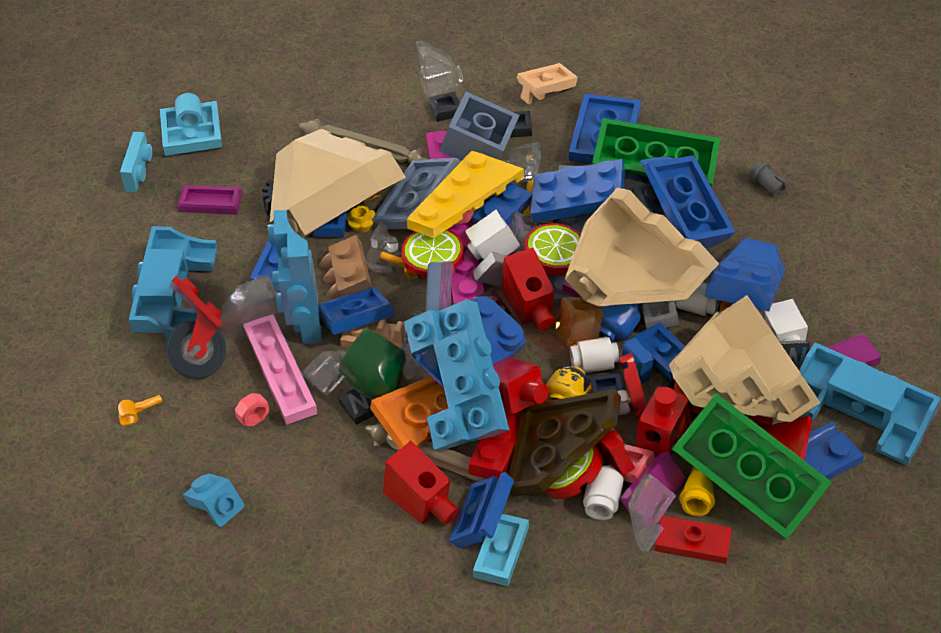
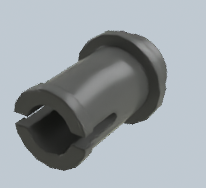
(762, 174)

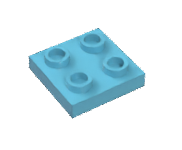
(190, 125)

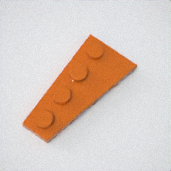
(406, 411)

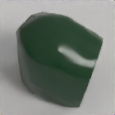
(373, 365)

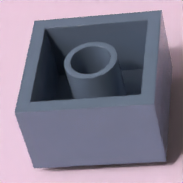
(478, 128)

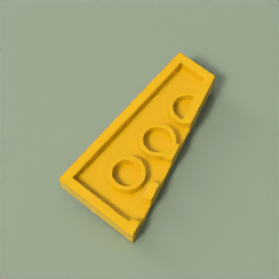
(462, 191)

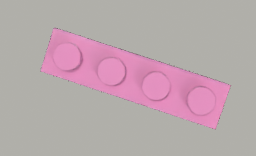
(280, 369)

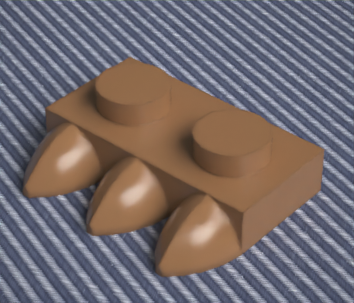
(346, 268)

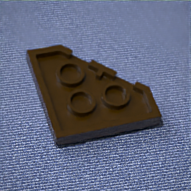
(557, 436)

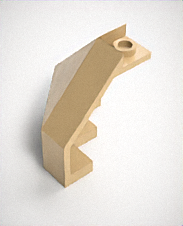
(327, 176)
(635, 256)
(743, 365)

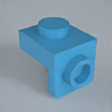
(216, 497)

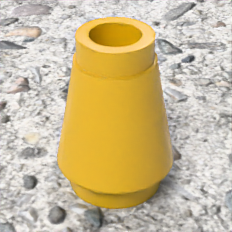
(696, 493)

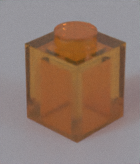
(578, 321)

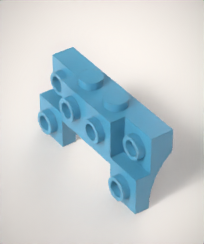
(167, 255)
(295, 279)
(466, 374)
(871, 397)

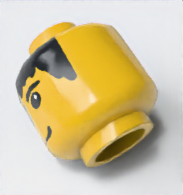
(567, 382)

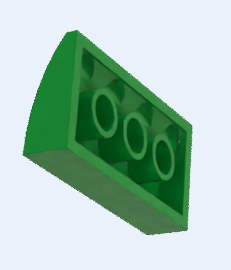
(642, 142)
(752, 466)

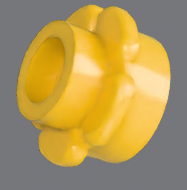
(360, 218)

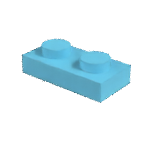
(133, 166)
(500, 553)

